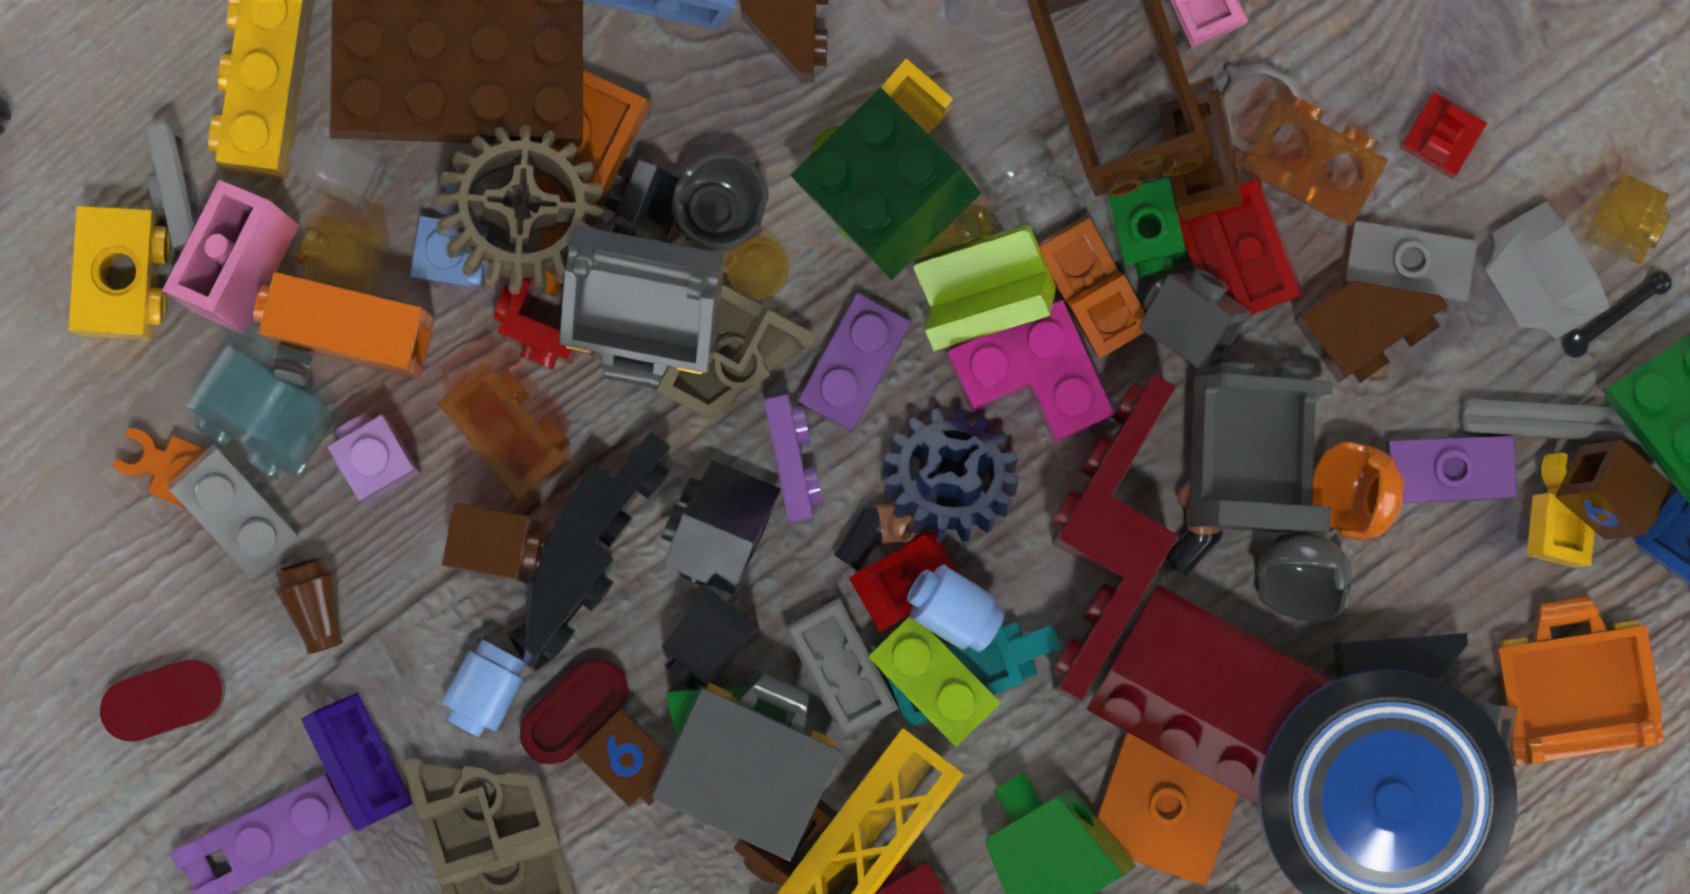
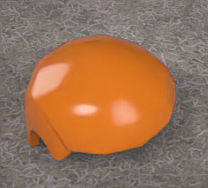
(1360, 488)

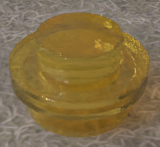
(758, 268)

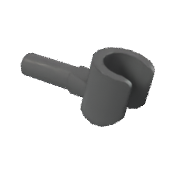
(293, 365)

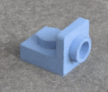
(432, 263)

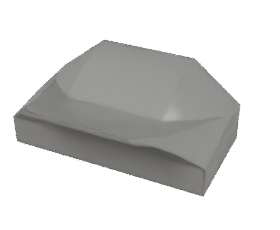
(1544, 273)

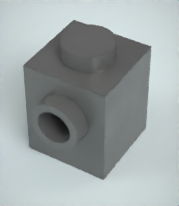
(1193, 316)

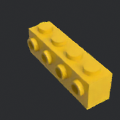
(261, 86)

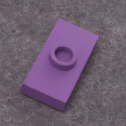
(1456, 468)

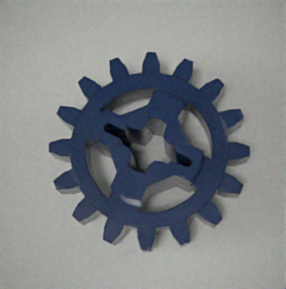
(946, 499)

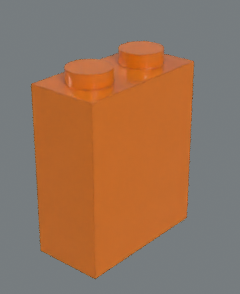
(344, 324)

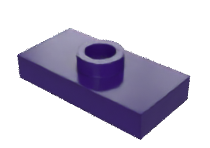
(356, 761)

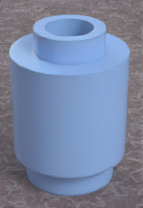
(955, 608)
(483, 688)

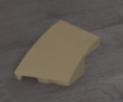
(747, 348)
(487, 831)

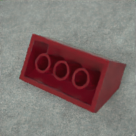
(1201, 690)

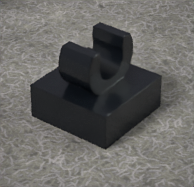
(646, 199)

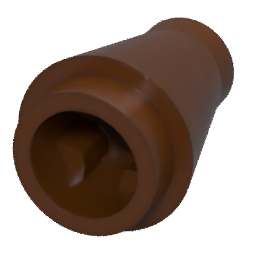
(311, 602)

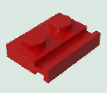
(1244, 251)

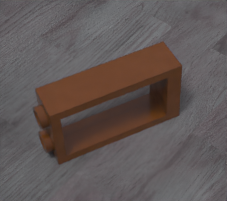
(1127, 172)

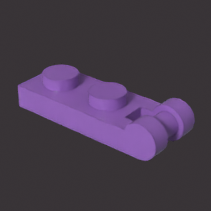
(266, 838)

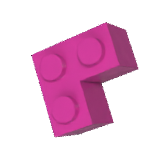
(1038, 357)

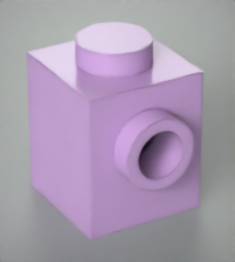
(372, 457)

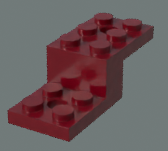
(1111, 538)

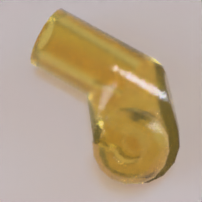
(969, 226)

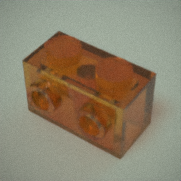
(504, 433)

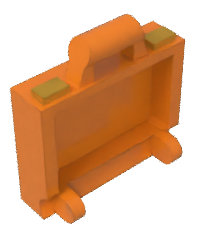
(1581, 689)

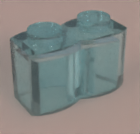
(261, 412)

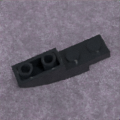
(572, 563)

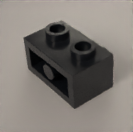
(718, 526)

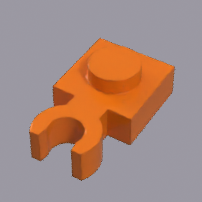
(162, 464)

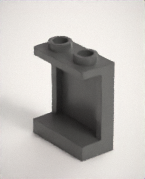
(1255, 450)

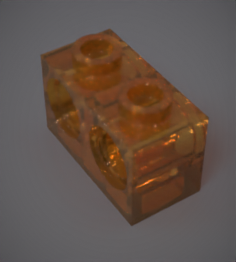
(1306, 173)

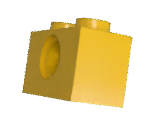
(101, 240)

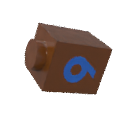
(1613, 490)
(625, 758)

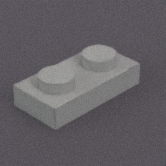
(233, 511)

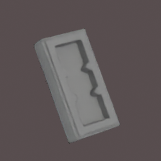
(173, 184)
(1411, 260)
(841, 668)

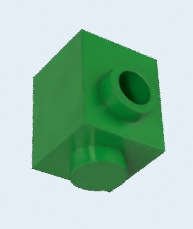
(1146, 229)

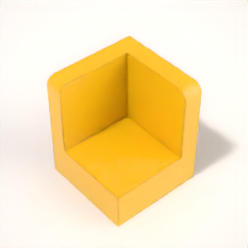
(918, 96)

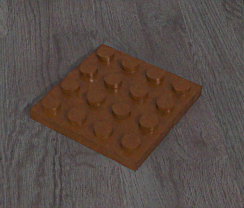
(456, 69)

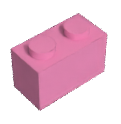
(230, 256)

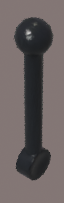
(1577, 344)

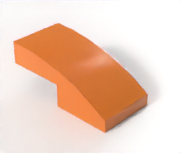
(1092, 286)

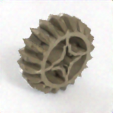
(497, 210)

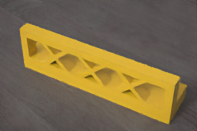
(867, 813)

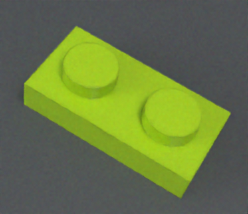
(934, 680)

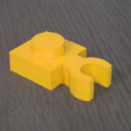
(1554, 529)

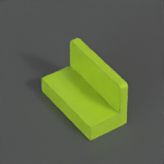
(985, 287)

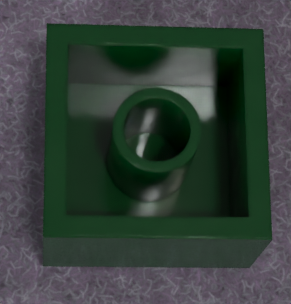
(886, 183)

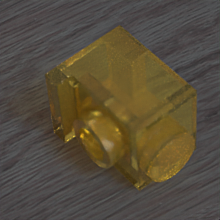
(1629, 218)

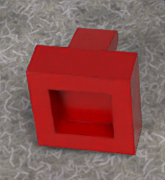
(1443, 135)

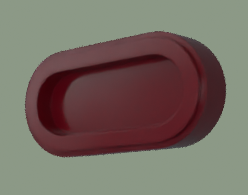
(162, 700)
(573, 711)

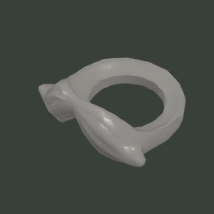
(1244, 81)

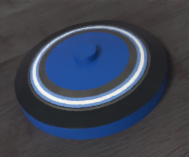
(1387, 789)

